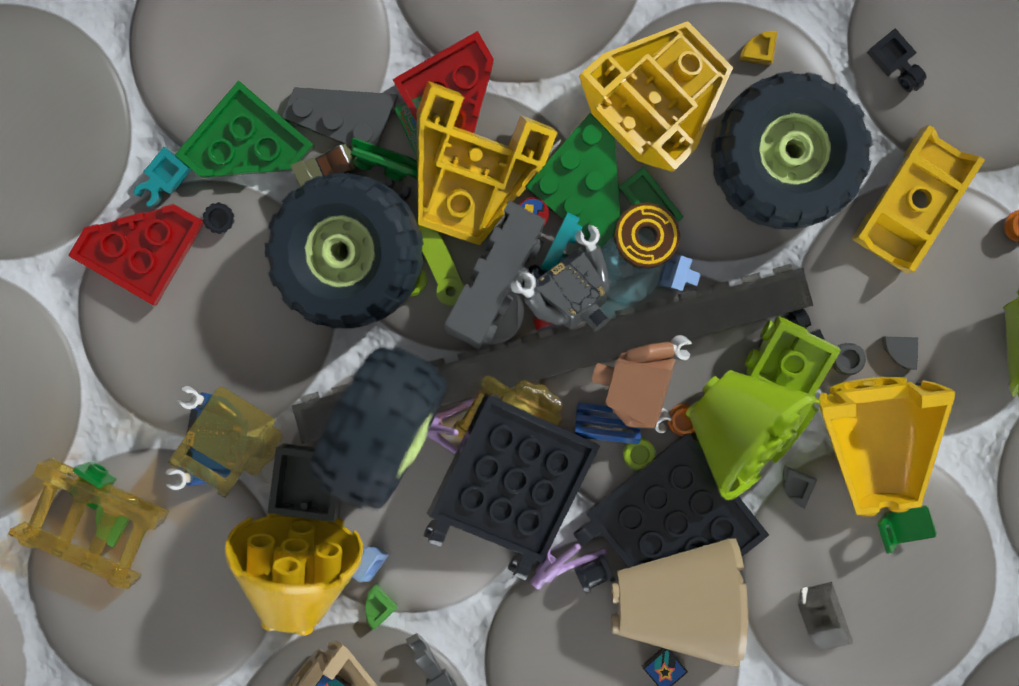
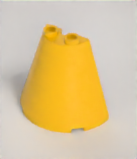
(886, 438)

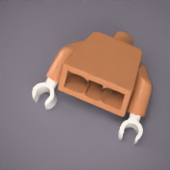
(641, 382)

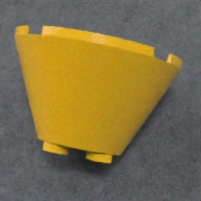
(292, 567)

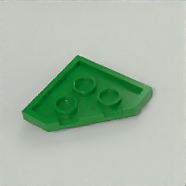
(243, 139)
(583, 180)

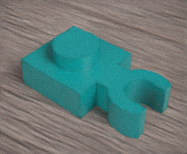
(165, 173)

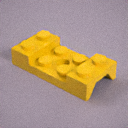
(897, 227)

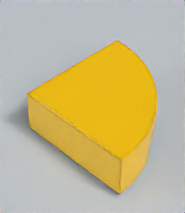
(760, 49)

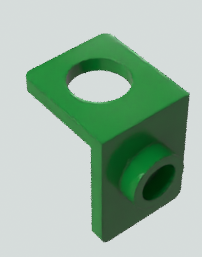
(96, 475)
(906, 527)

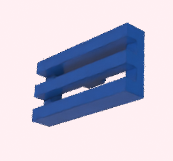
(606, 418)

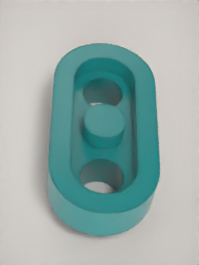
(565, 234)

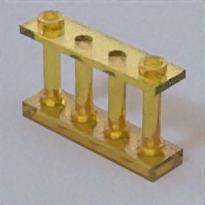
(114, 503)

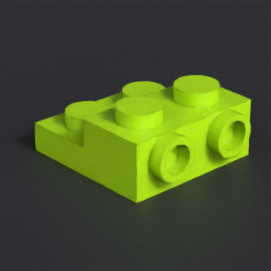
(791, 357)

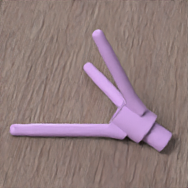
(437, 429)
(553, 567)

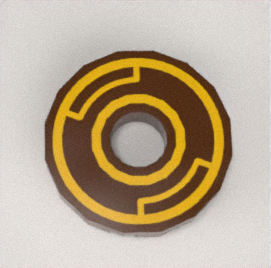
(651, 217)

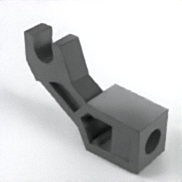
(428, 662)

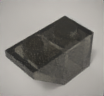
(824, 616)

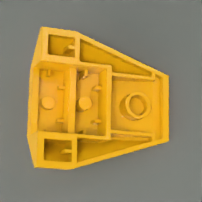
(657, 93)

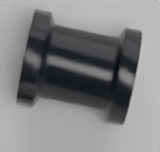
(594, 574)

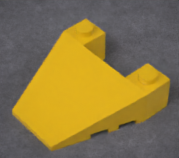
(467, 177)

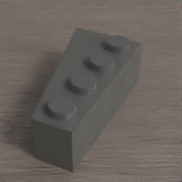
(492, 276)

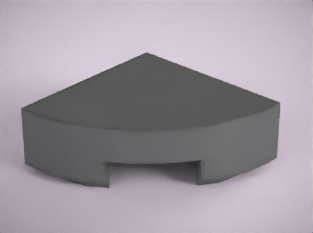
(902, 350)
(798, 485)

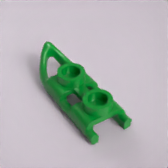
(394, 164)

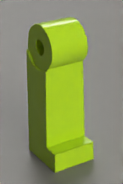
(442, 266)

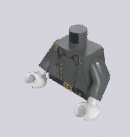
(571, 288)

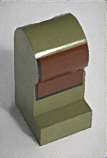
(333, 161)

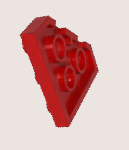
(461, 68)
(139, 249)

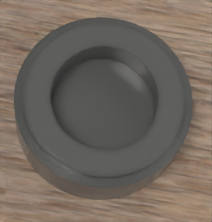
(850, 359)

